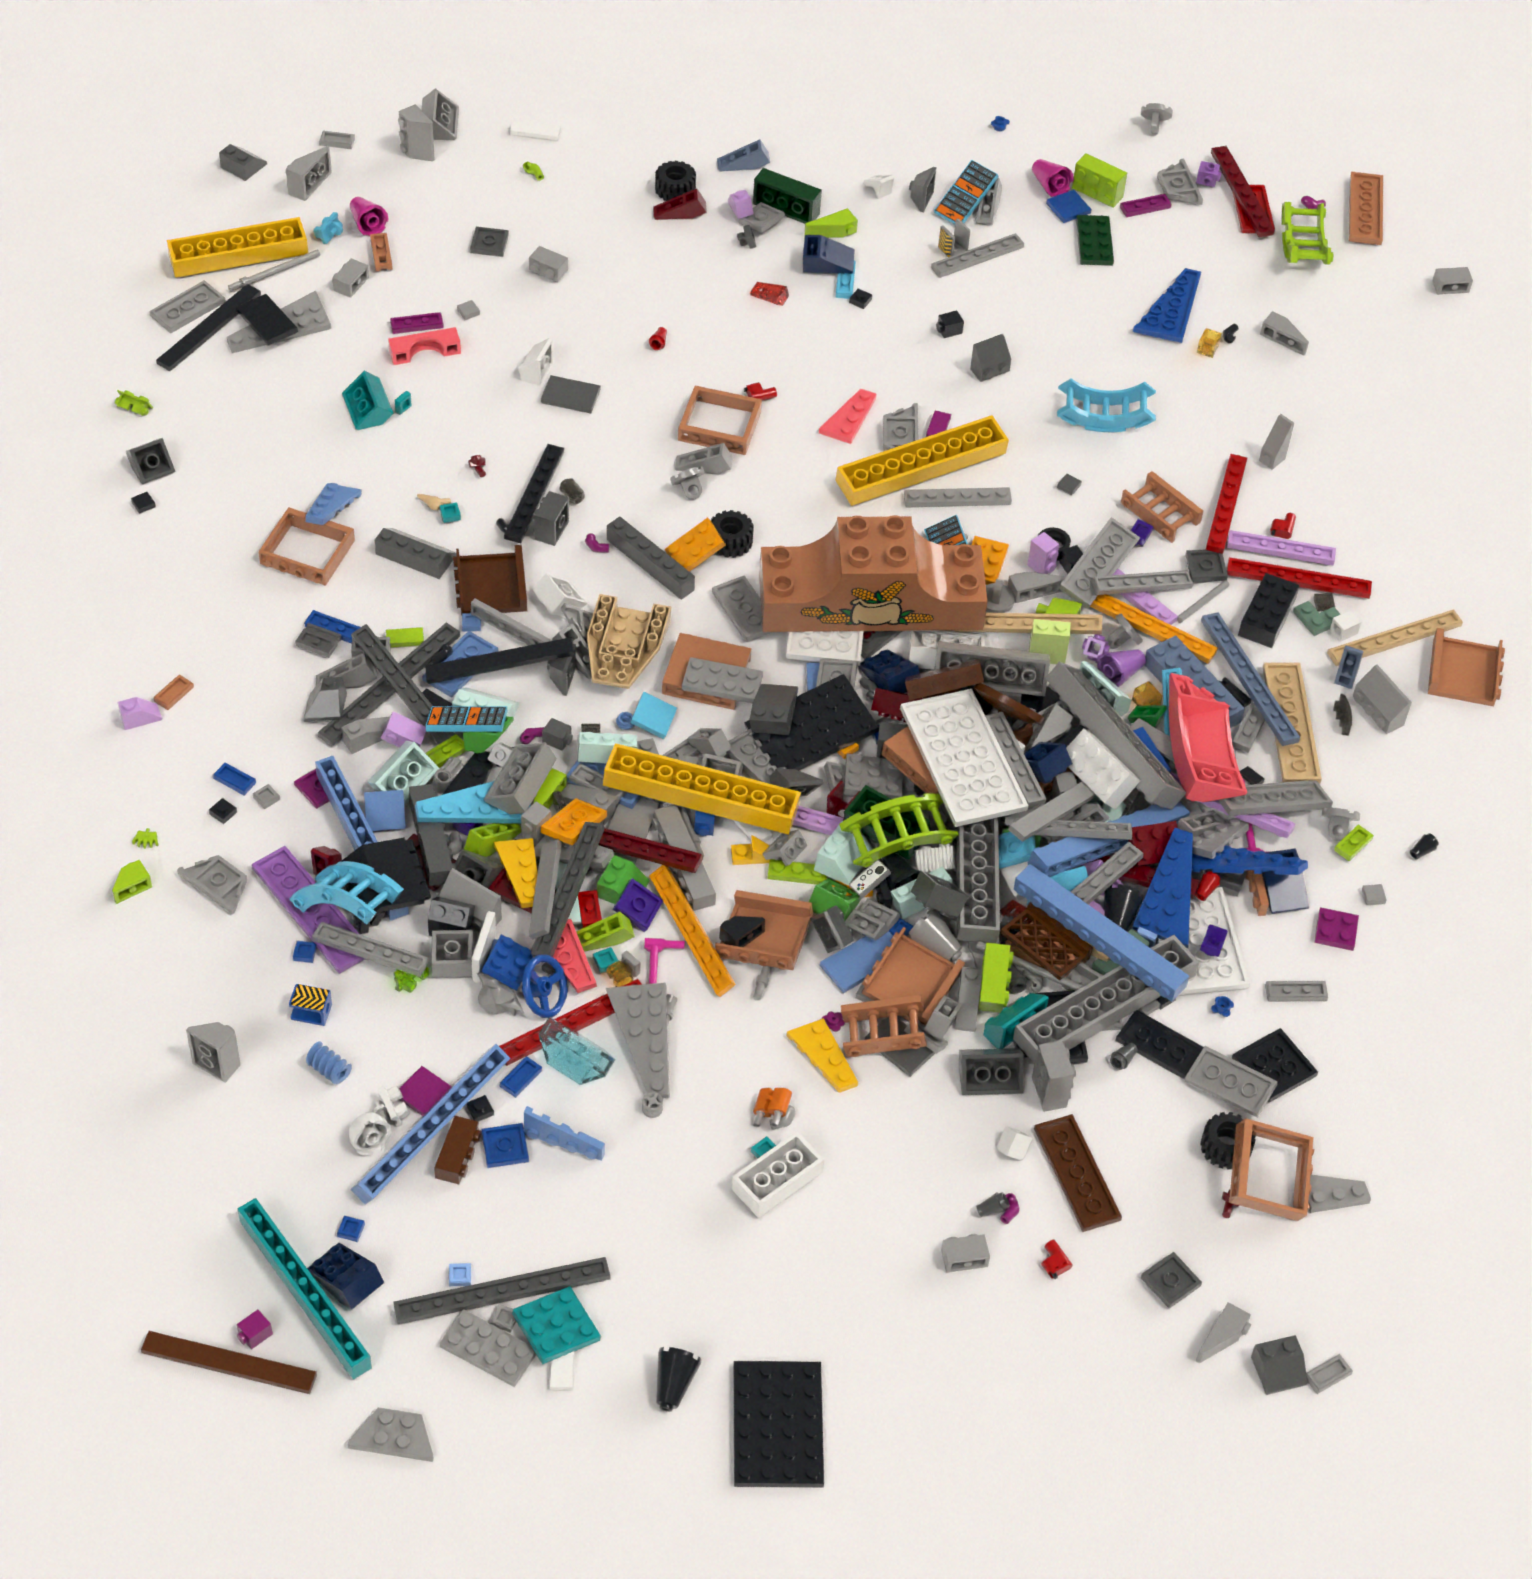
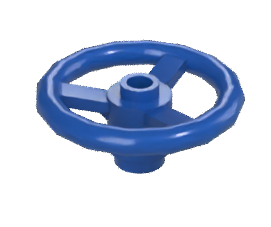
(541, 987)

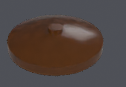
(1008, 705)

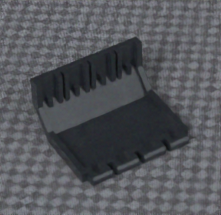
(398, 861)

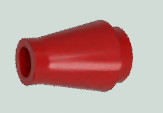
(658, 339)
(1208, 884)

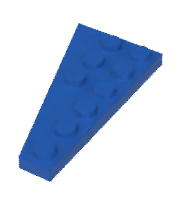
(1172, 310)
(1237, 860)
(1169, 894)

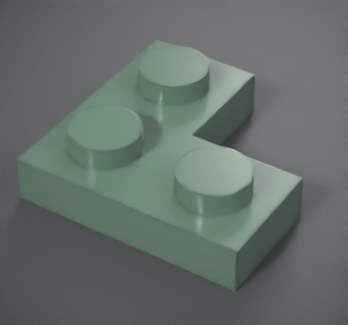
(1313, 620)

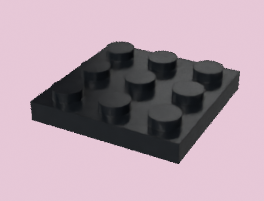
(1279, 1060)

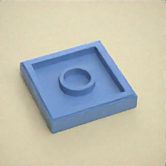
(385, 810)

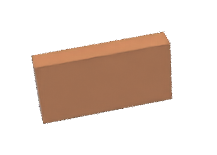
(173, 692)

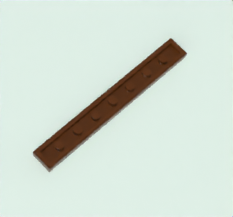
(229, 1362)

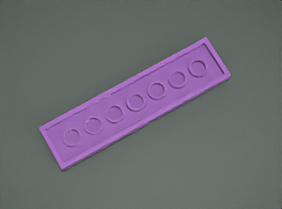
(284, 877)

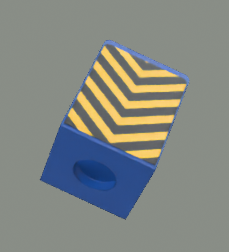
(310, 1004)

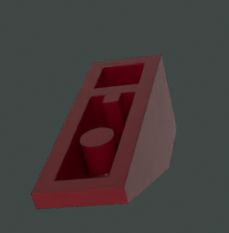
(681, 207)

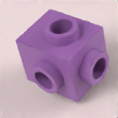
(1208, 174)
(1088, 646)

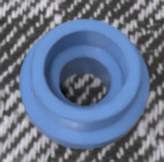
(623, 721)

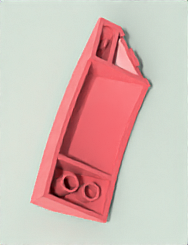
(1202, 743)

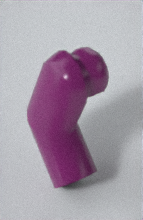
(1311, 203)
(593, 544)
(529, 734)
(1012, 1211)

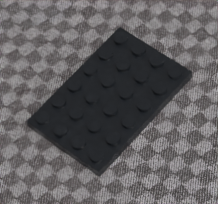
(821, 725)
(778, 1424)

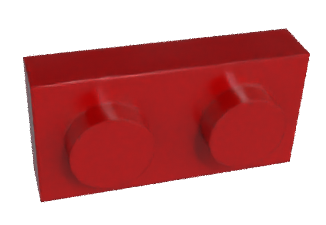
(589, 907)

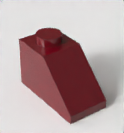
(324, 857)

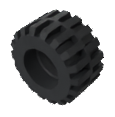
(674, 179)
(735, 531)
(1213, 1147)

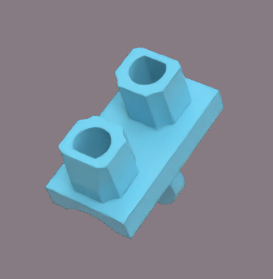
(330, 227)

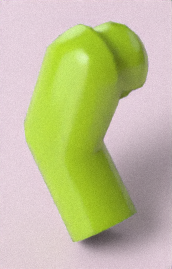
(534, 169)

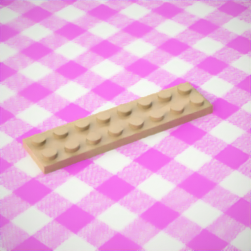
(1287, 686)

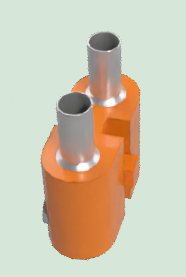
(770, 1103)

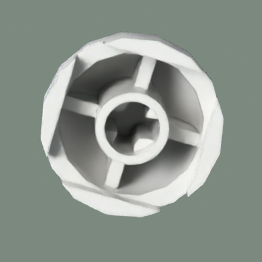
(369, 1133)

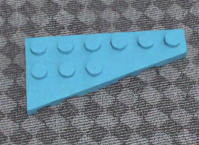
(463, 807)

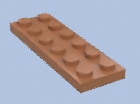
(1366, 208)

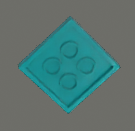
(556, 1325)

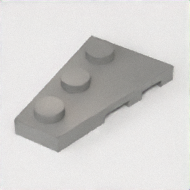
(1336, 1193)

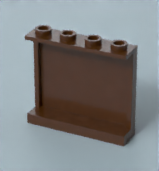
(491, 579)
(944, 679)

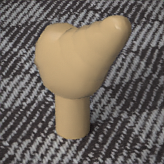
(433, 502)

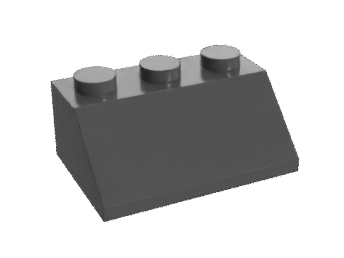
(991, 1071)

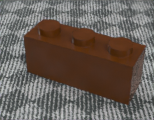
(457, 1150)

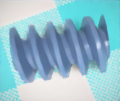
(327, 1064)

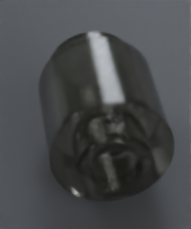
(572, 490)

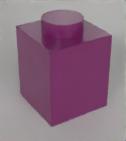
(254, 1329)

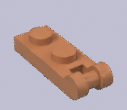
(381, 251)
(1257, 887)

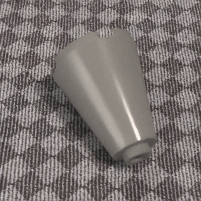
(936, 936)

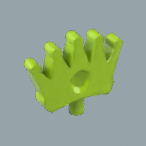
(145, 838)

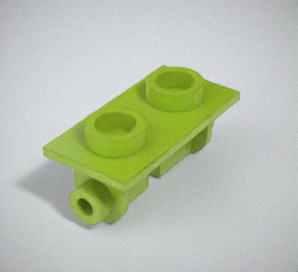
(140, 404)

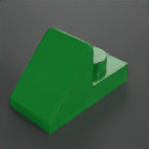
(1149, 714)

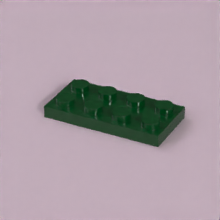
(1094, 240)

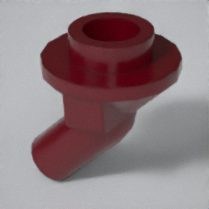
(477, 462)
(1228, 1206)

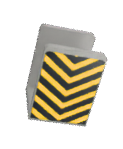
(959, 239)

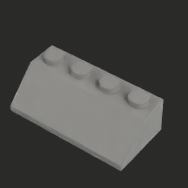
(521, 778)

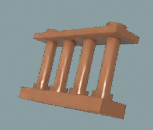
(1165, 493)
(880, 1009)

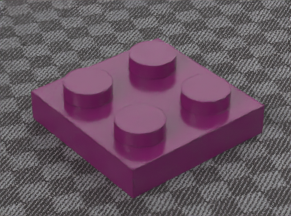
(1336, 929)

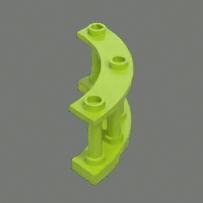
(1290, 244)
(893, 808)

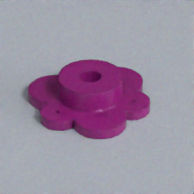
(834, 1021)

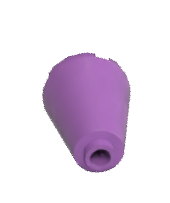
(1120, 665)

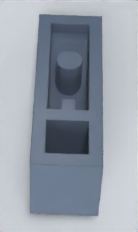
(745, 158)
(1348, 667)

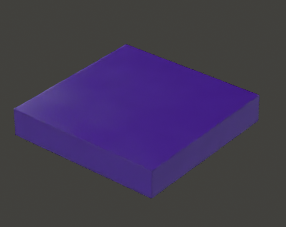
(638, 904)

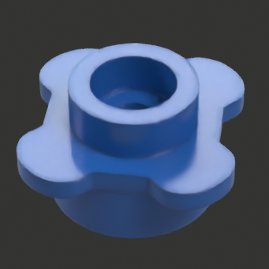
(1000, 123)
(1225, 1002)

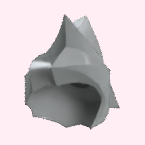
(496, 996)

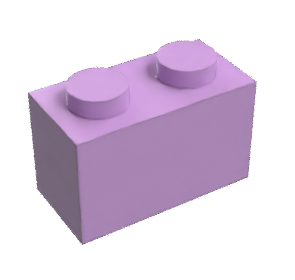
(1043, 554)
(401, 729)

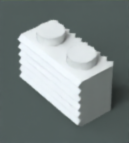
(930, 859)

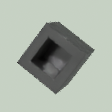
(557, 734)

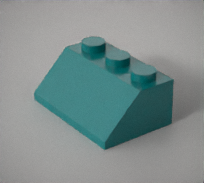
(367, 401)
(1002, 1027)

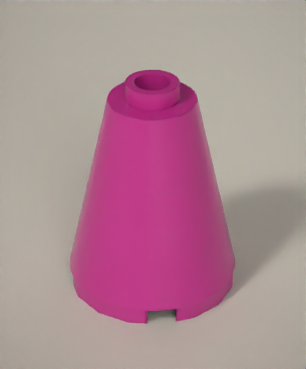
(1052, 177)
(368, 216)

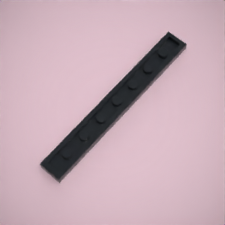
(206, 328)
(534, 493)
(499, 660)

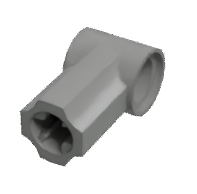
(447, 773)

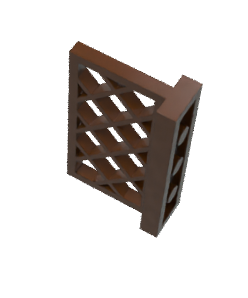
(1056, 933)

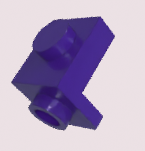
(1142, 530)
(1213, 940)

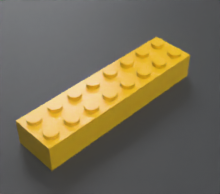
(237, 247)

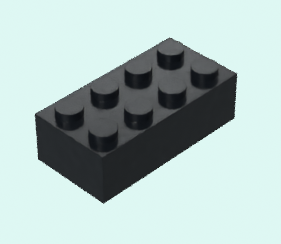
(1268, 610)

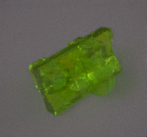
(406, 980)

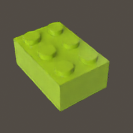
(1099, 180)
(995, 977)

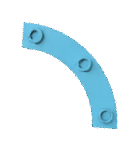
(1106, 422)
(336, 876)

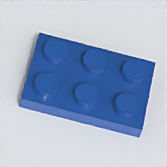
(507, 962)

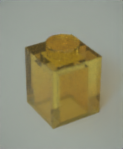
(1209, 342)
(1146, 695)

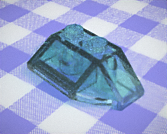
(573, 1053)

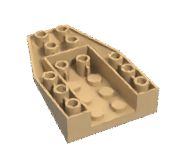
(624, 640)

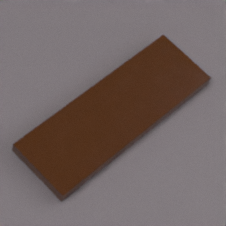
(1077, 1173)

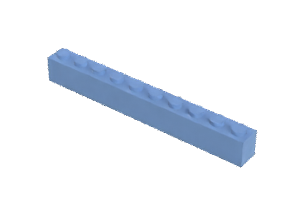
(348, 811)
(1075, 851)
(1101, 932)
(430, 1124)

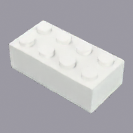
(1100, 769)
(777, 1174)

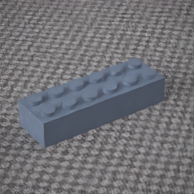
(1175, 654)

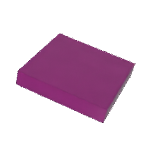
(312, 789)
(423, 1090)

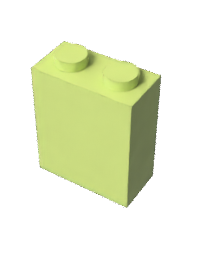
(1051, 639)

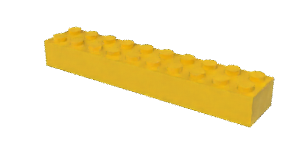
(921, 460)
(701, 788)

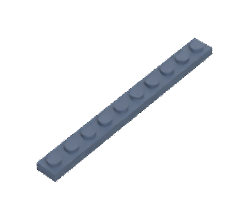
(1250, 679)

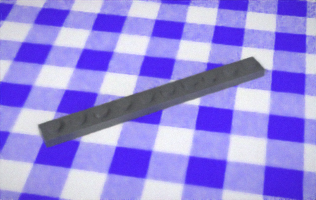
(382, 690)
(501, 1290)

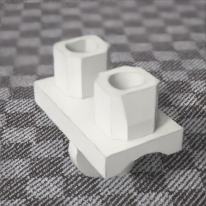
(389, 1097)

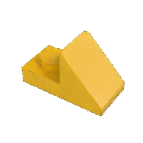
(749, 853)

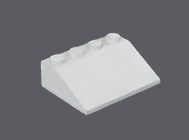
(924, 644)

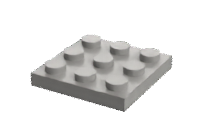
(873, 772)

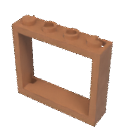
(710, 438)
(330, 530)
(1240, 1168)

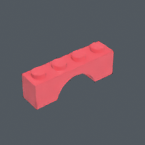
(443, 341)

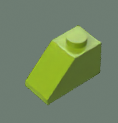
(131, 881)

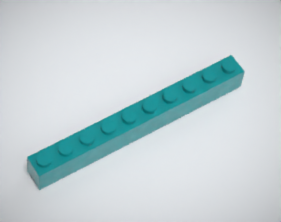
(304, 1288)

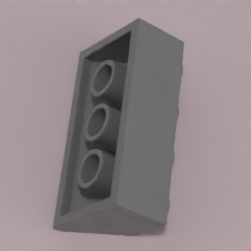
(413, 552)

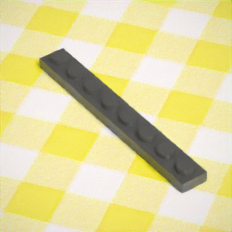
(397, 678)
(570, 887)

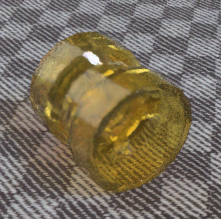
(618, 973)

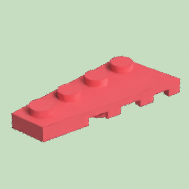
(849, 417)
(573, 960)

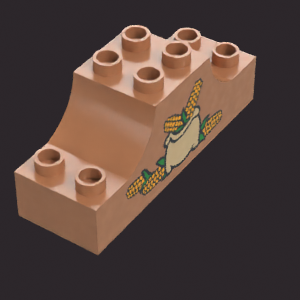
(872, 579)

